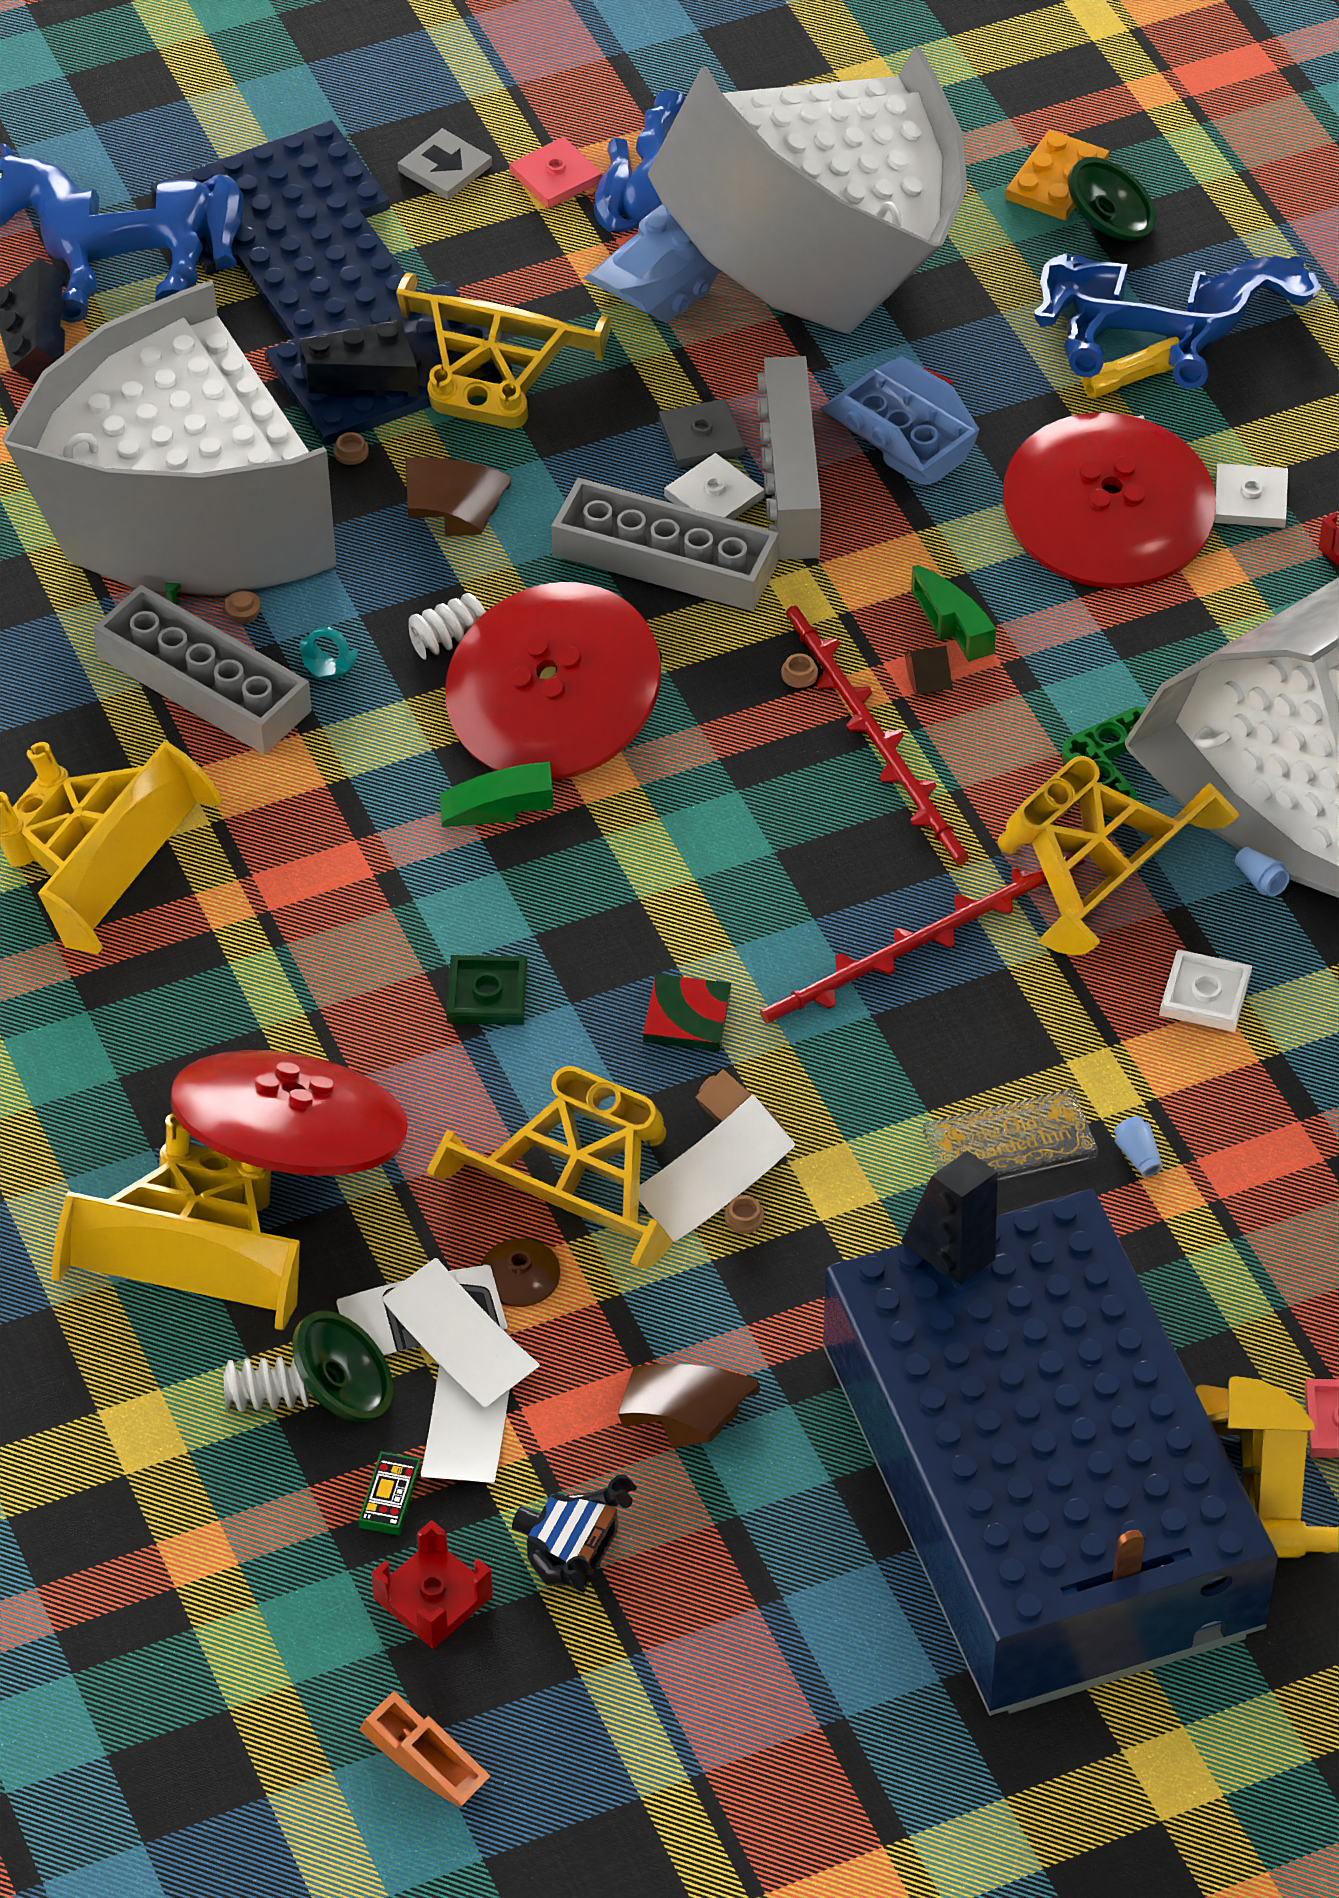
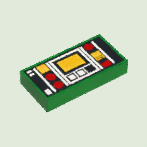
(389, 1493)

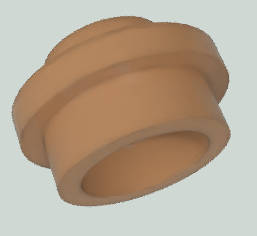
(350, 448)
(242, 607)
(799, 671)
(744, 1214)

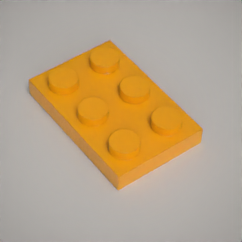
(1044, 176)

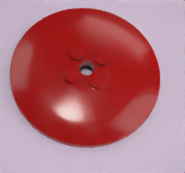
(1102, 537)
(578, 716)
(288, 1112)

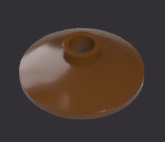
(527, 1283)

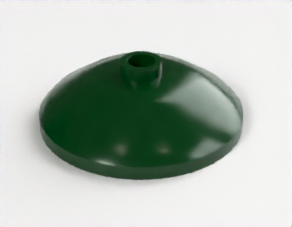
(1111, 199)
(342, 1366)

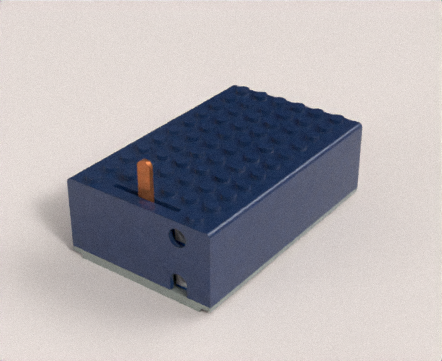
(1048, 1457)

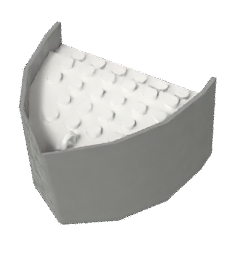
(816, 188)
(172, 458)
(1264, 734)

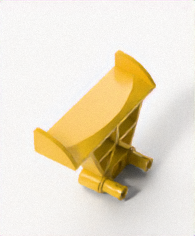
(506, 402)
(1078, 783)
(97, 831)
(579, 1092)
(185, 1230)
(1273, 1459)

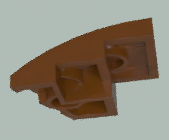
(454, 490)
(687, 1399)

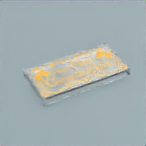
(1016, 1135)

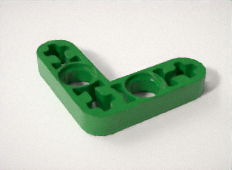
(1101, 753)

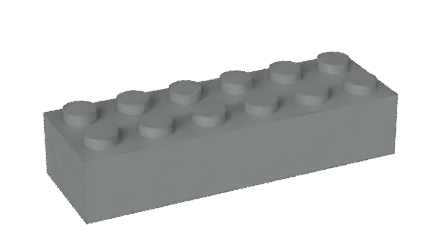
(789, 456)
(665, 544)
(202, 669)

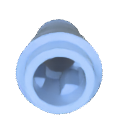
(1264, 872)
(1138, 1144)

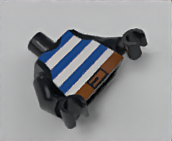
(573, 1532)

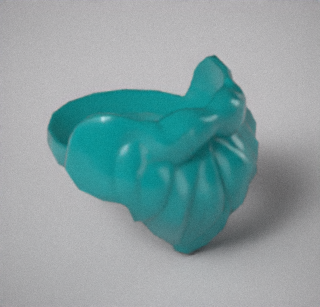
(321, 664)

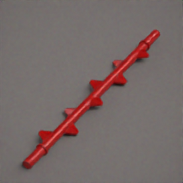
(885, 741)
(906, 941)

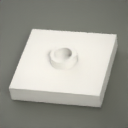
(715, 489)
(1251, 495)
(1205, 990)

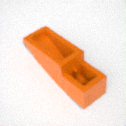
(423, 1750)

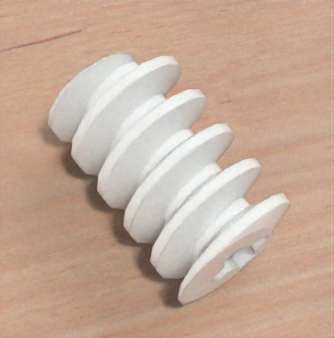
(444, 623)
(262, 1384)

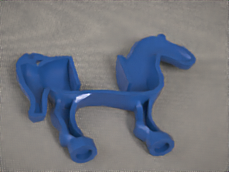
(630, 192)
(79, 235)
(1211, 313)

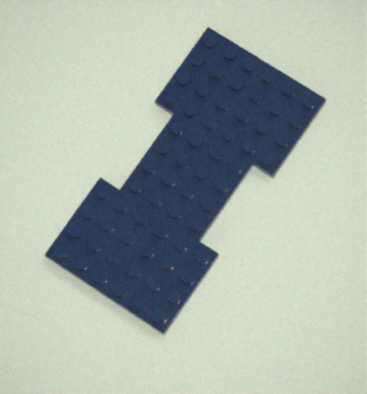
(326, 268)

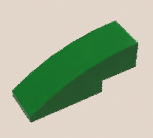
(953, 613)
(498, 796)

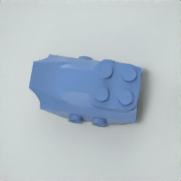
(656, 269)
(909, 418)

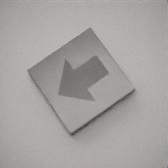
(445, 164)

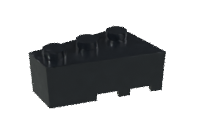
(32, 319)
(360, 359)
(957, 1219)

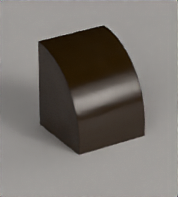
(928, 669)

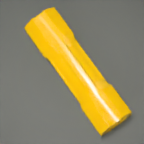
(1130, 369)

